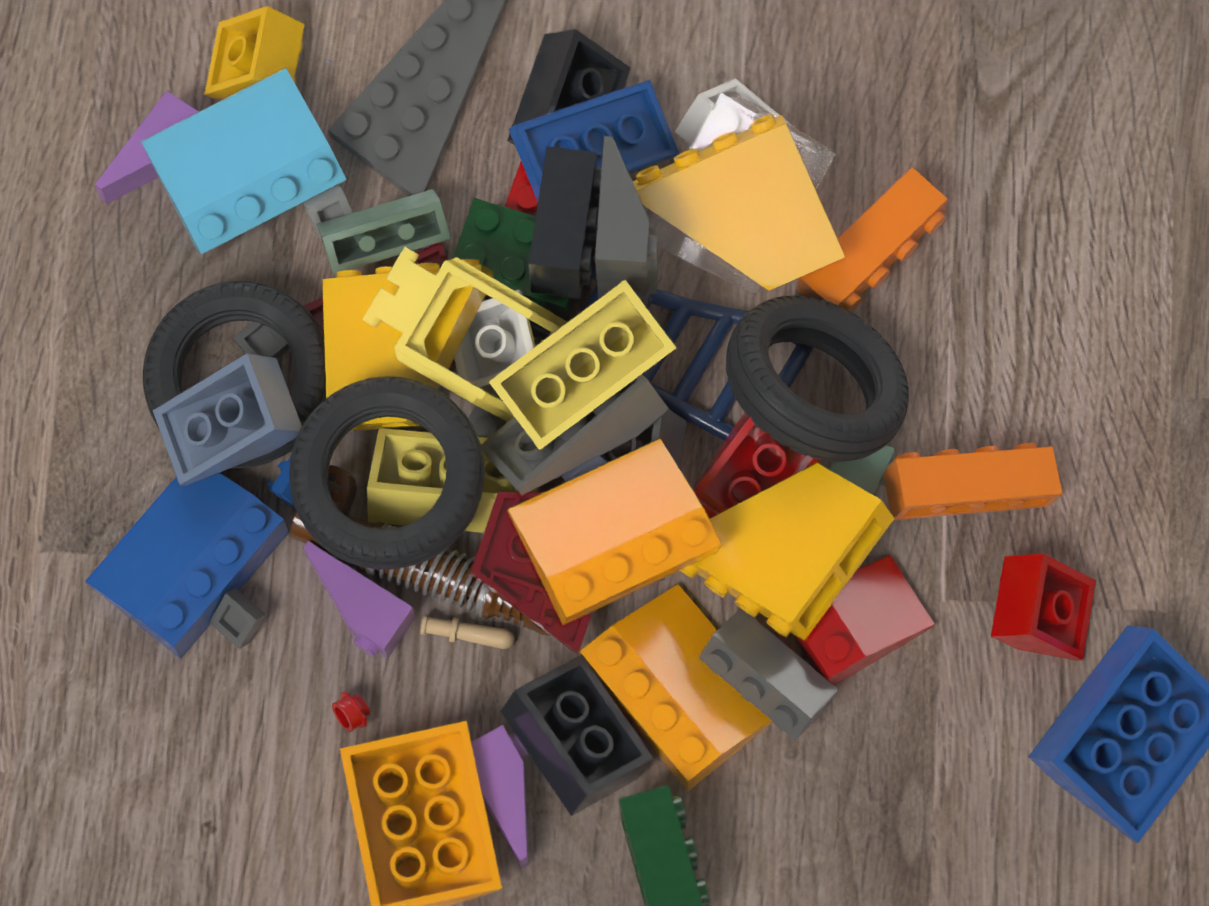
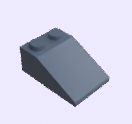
(228, 418)

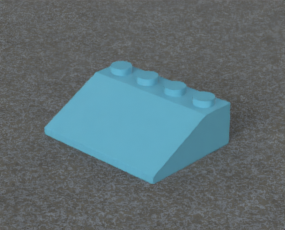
(243, 161)

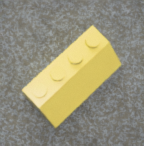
(582, 364)
(411, 474)

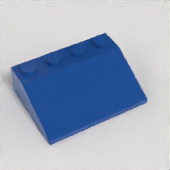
(187, 557)
(1130, 732)

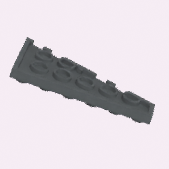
(418, 96)

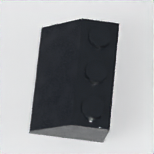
(568, 73)

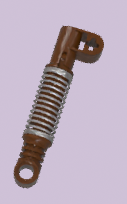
(441, 575)

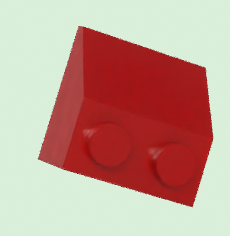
(1043, 606)

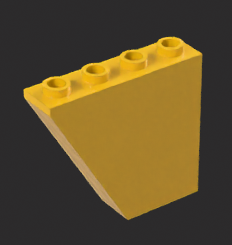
(747, 203)
(363, 352)
(793, 547)

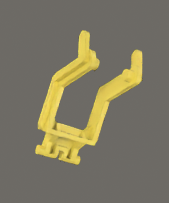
(421, 302)

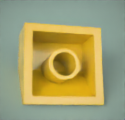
(252, 49)

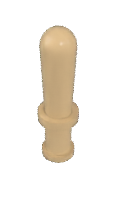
(480, 634)

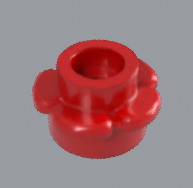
(351, 711)

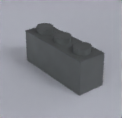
(768, 673)

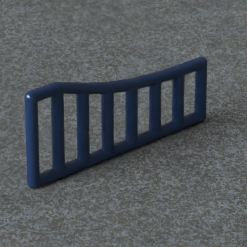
(725, 318)

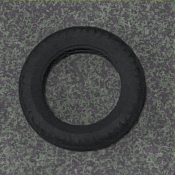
(231, 303)
(372, 400)
(791, 418)

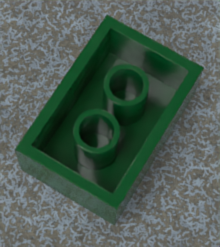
(503, 244)
(659, 851)

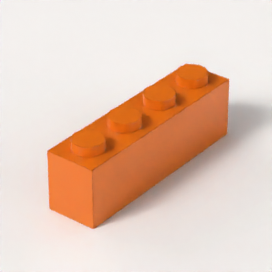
(878, 240)
(972, 481)

